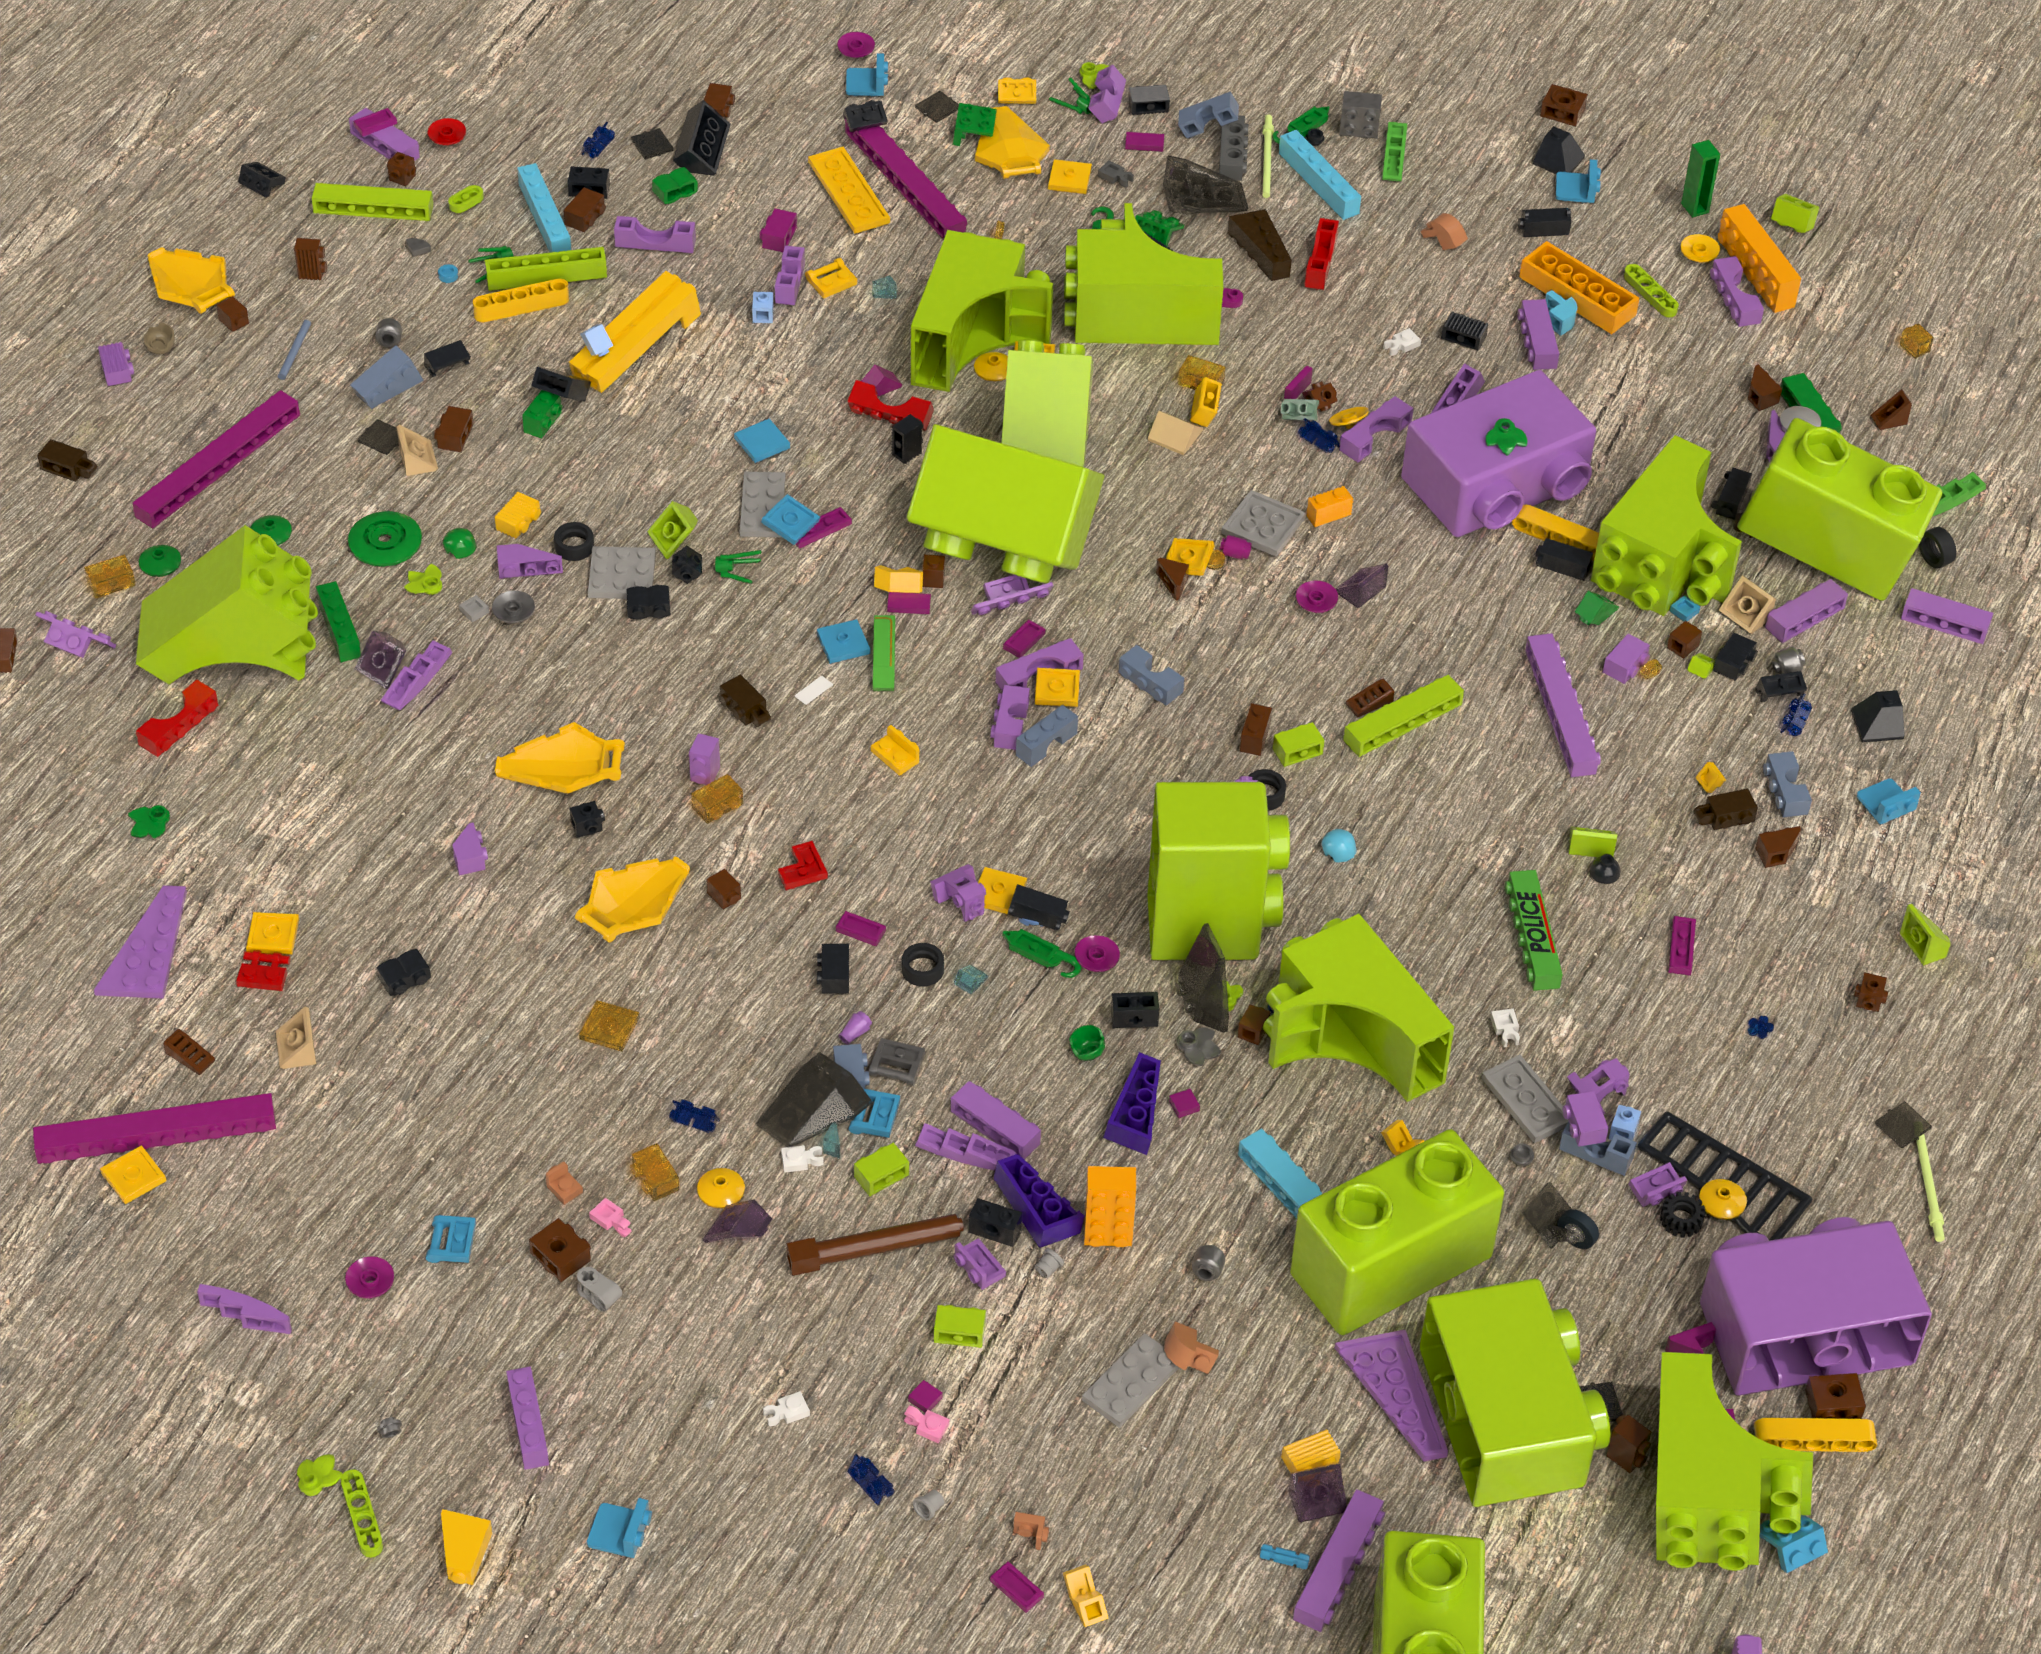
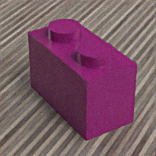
(778, 230)

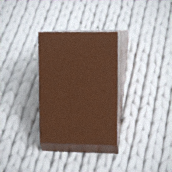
(1893, 412)
(1173, 575)

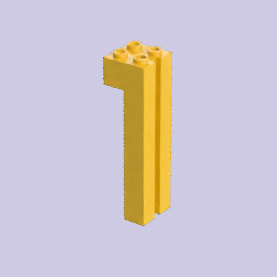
(638, 329)

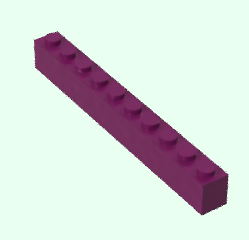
(908, 179)
(216, 459)
(154, 1128)

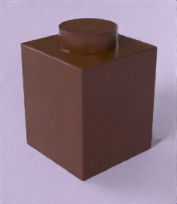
(232, 314)
(933, 571)
(1684, 639)
(723, 889)
(1252, 1023)

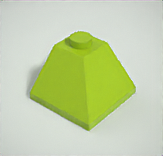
(672, 528)
(1924, 936)

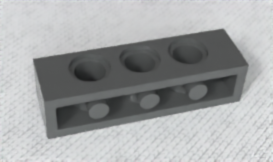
(1232, 149)

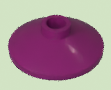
(856, 44)
(1317, 596)
(1097, 953)
(366, 1270)

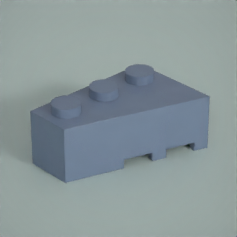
(386, 378)

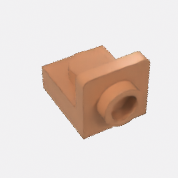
(562, 1183)
(1031, 1525)

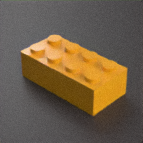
(1110, 1206)

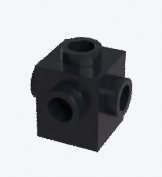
(687, 564)
(586, 819)

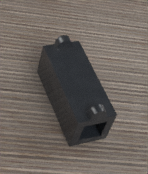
(1545, 222)
(1732, 493)
(1564, 559)
(1039, 907)

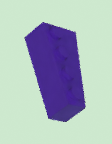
(1134, 1111)
(1042, 1209)

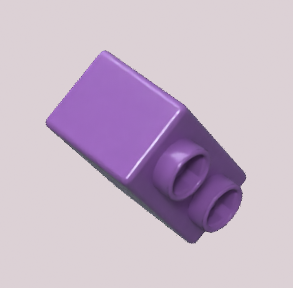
(1480, 485)
(1814, 1305)

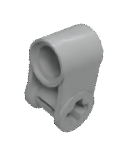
(597, 1288)

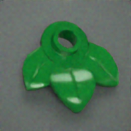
(1506, 438)
(149, 821)

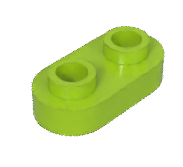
(466, 199)

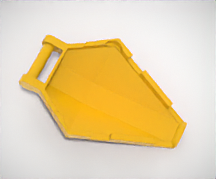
(1013, 147)
(189, 278)
(563, 760)
(632, 896)

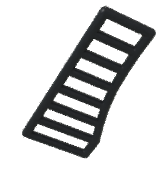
(1725, 1153)

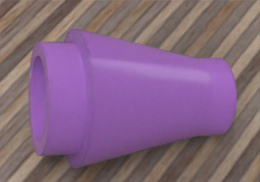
(856, 1026)

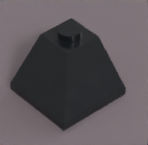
(1558, 152)
(1880, 717)

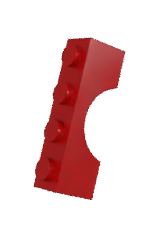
(1322, 254)
(865, 400)
(161, 734)

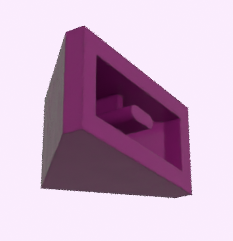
(883, 380)

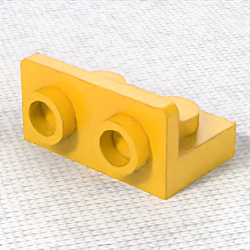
(1016, 91)
(896, 751)

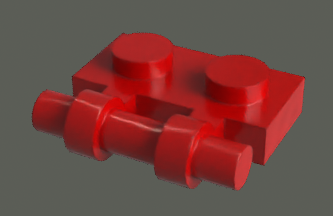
(262, 976)

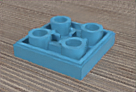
(762, 440)

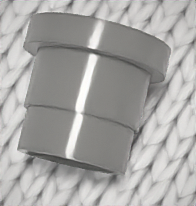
(1049, 1263)
(928, 1504)

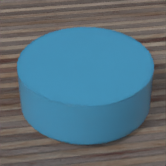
(448, 273)

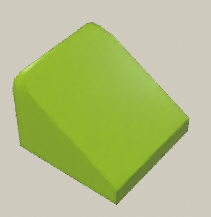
(1701, 665)

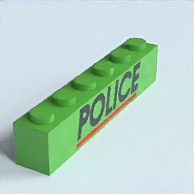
(1534, 930)

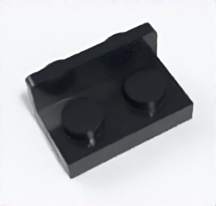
(865, 115)
(260, 178)

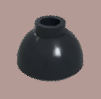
(1605, 869)

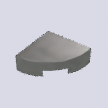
(418, 246)

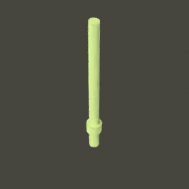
(1267, 131)
(1935, 1217)

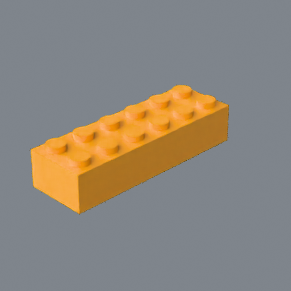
(1759, 258)
(1596, 295)

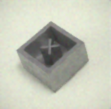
(1360, 114)

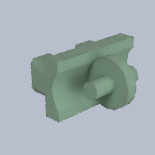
(1299, 409)

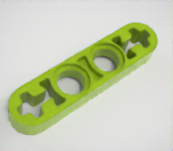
(1665, 305)
(360, 1513)

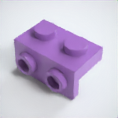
(1656, 1185)
(979, 1263)

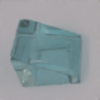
(884, 288)
(970, 979)
(831, 1142)

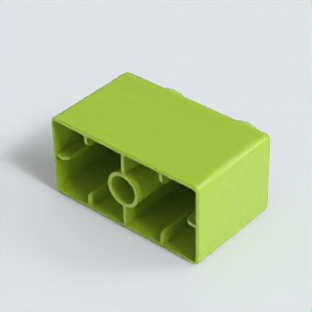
(1005, 500)
(1840, 508)
(1213, 867)
(1396, 1231)
(1511, 1391)
(1429, 1595)

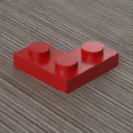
(807, 869)

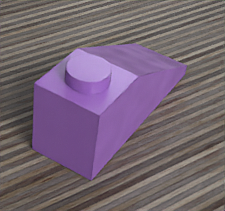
(1464, 385)

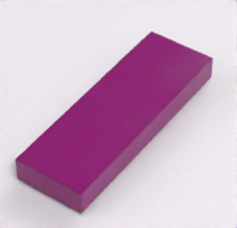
(828, 524)
(1682, 945)

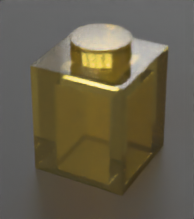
(1916, 340)

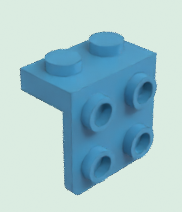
(868, 80)
(1579, 186)
(1888, 800)
(620, 1528)
(1797, 1547)

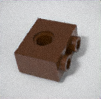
(1563, 105)
(560, 1237)
(1849, 1399)

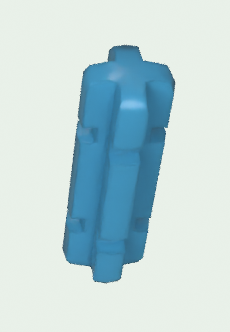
(1284, 1556)

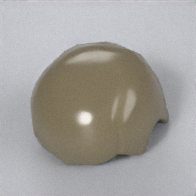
(159, 339)

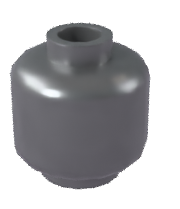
(388, 332)
(1788, 660)
(1208, 1262)

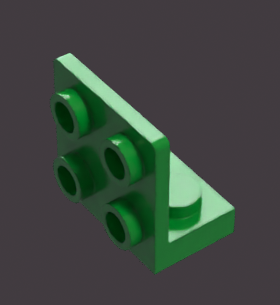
(973, 120)
(1158, 225)

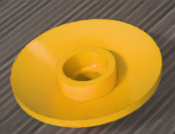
(1700, 248)
(991, 366)
(1349, 417)
(720, 1195)
(1723, 1206)

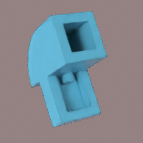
(1561, 312)

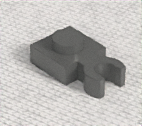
(1113, 172)

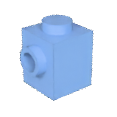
(762, 307)
(597, 340)
(1625, 1122)

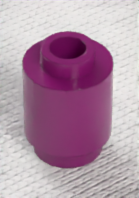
(1235, 547)

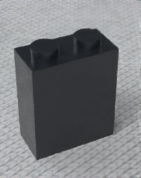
(561, 383)

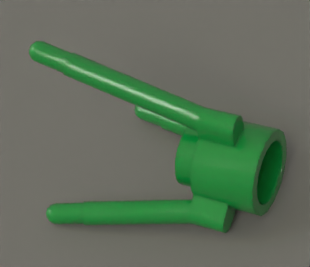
(1082, 101)
(500, 252)
(726, 563)

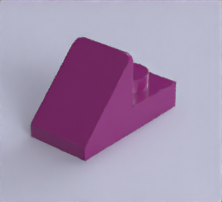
(1692, 1340)

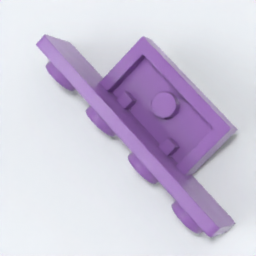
(1007, 591)
(70, 638)

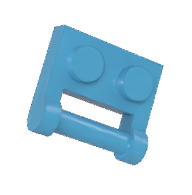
(881, 1117)
(458, 1241)

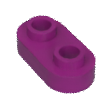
(1232, 298)

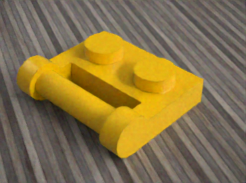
(833, 282)

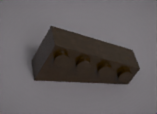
(1262, 242)

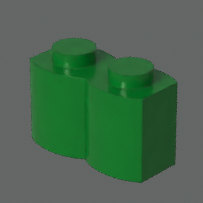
(674, 185)

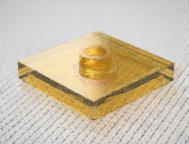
(609, 1025)

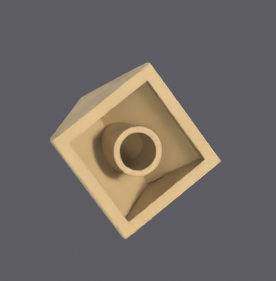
(1173, 432)
(415, 452)
(1748, 605)
(296, 1041)

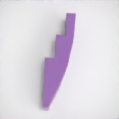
(417, 676)
(961, 1148)
(251, 1311)

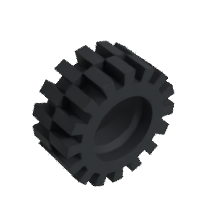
(1680, 1225)

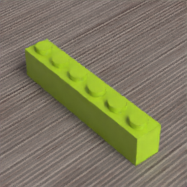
(372, 201)
(537, 268)
(1403, 715)

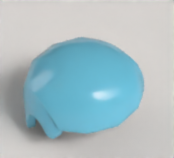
(1339, 845)

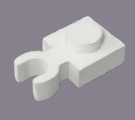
(1402, 341)
(1506, 1024)
(797, 1158)
(789, 1408)

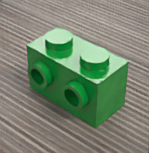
(541, 414)

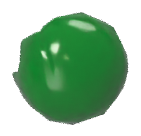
(459, 542)
(1087, 1042)

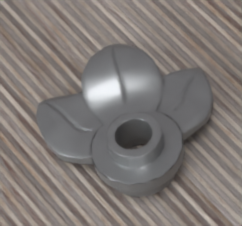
(1200, 1045)

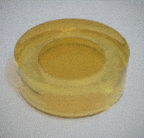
(999, 230)
(1216, 560)
(1651, 669)

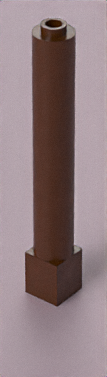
(808, 1255)

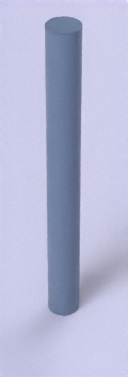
(294, 349)

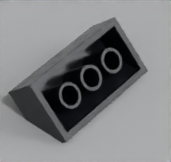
(702, 140)

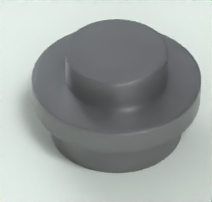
(1522, 1154)
(389, 1427)

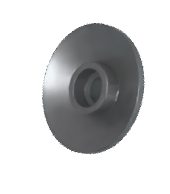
(513, 606)

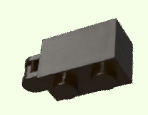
(65, 461)
(744, 701)
(1727, 809)

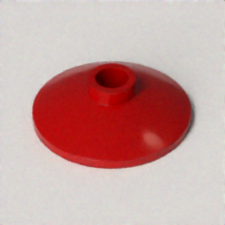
(446, 131)

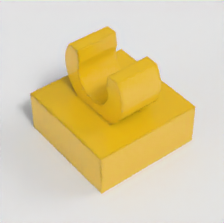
(1710, 777)

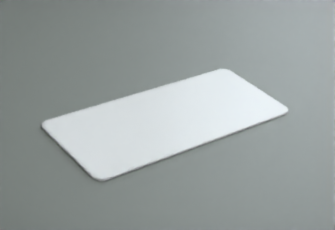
(813, 690)

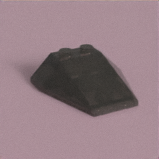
(1200, 190)
(1204, 982)
(811, 1100)

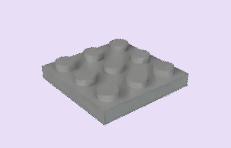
(1264, 522)
(619, 569)

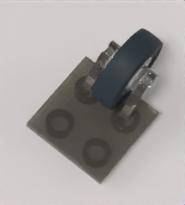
(1558, 1221)

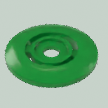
(404, 540)

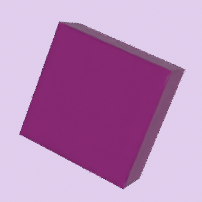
(1184, 1103)
(925, 1396)

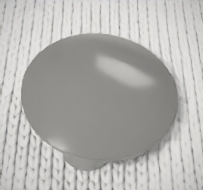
(1799, 412)

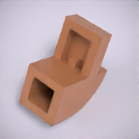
(1448, 231)
(1185, 1350)

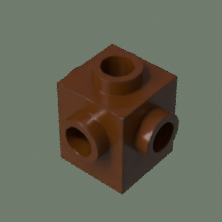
(401, 169)
(1324, 393)
(1871, 992)

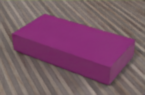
(375, 122)
(1144, 141)
(1299, 383)
(909, 603)
(1024, 638)
(860, 928)
(1017, 1587)

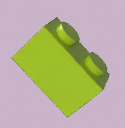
(1795, 213)
(1298, 744)
(881, 1169)
(959, 1326)

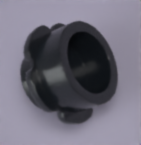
(1315, 137)

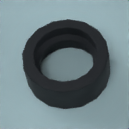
(569, 530)
(1945, 544)
(1274, 779)
(922, 978)

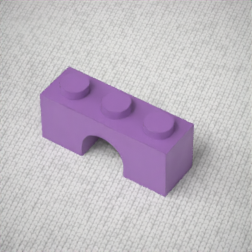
(1107, 102)
(790, 277)
(1013, 704)

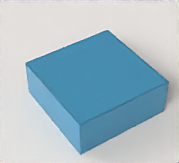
(1685, 608)

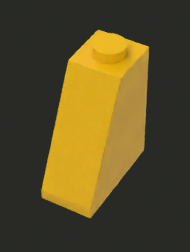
(464, 1544)

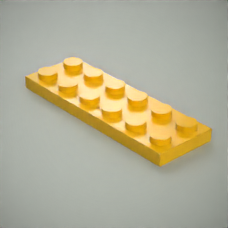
(849, 190)

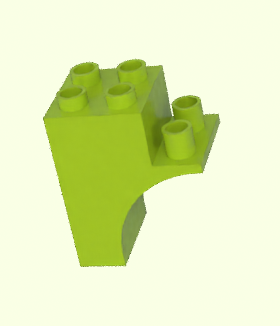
(1139, 290)
(976, 306)
(1048, 401)
(1663, 540)
(230, 607)
(1358, 1004)
(1718, 1475)

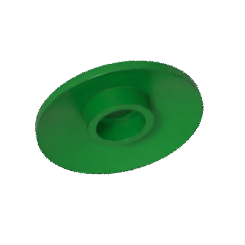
(274, 526)
(159, 560)

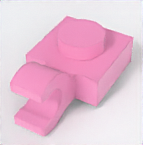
(609, 1215)
(929, 1425)

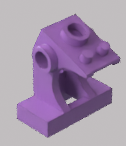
(967, 895)
(1613, 1069)

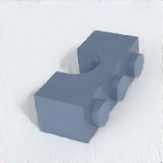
(1194, 118)
(1162, 686)
(1033, 743)
(1789, 798)
(1612, 1155)

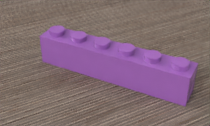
(1338, 1561)

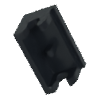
(446, 356)
(1781, 685)

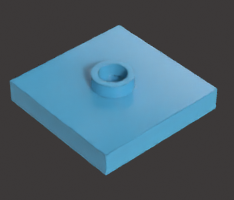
(790, 519)
(843, 641)

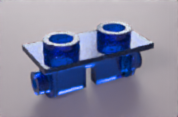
(600, 135)
(1326, 439)
(1792, 721)
(686, 1111)
(865, 1473)

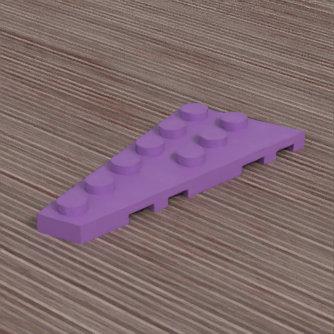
(147, 955)
(1394, 1380)

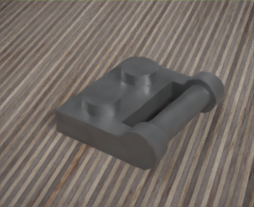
(898, 1055)

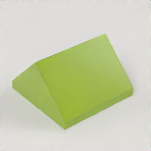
(1591, 842)

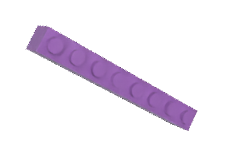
(1562, 705)

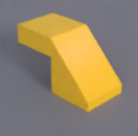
(899, 580)
(1399, 1138)
(1084, 1597)

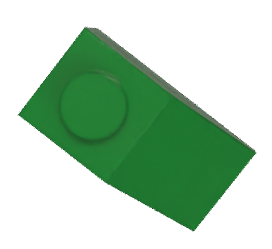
(1595, 608)

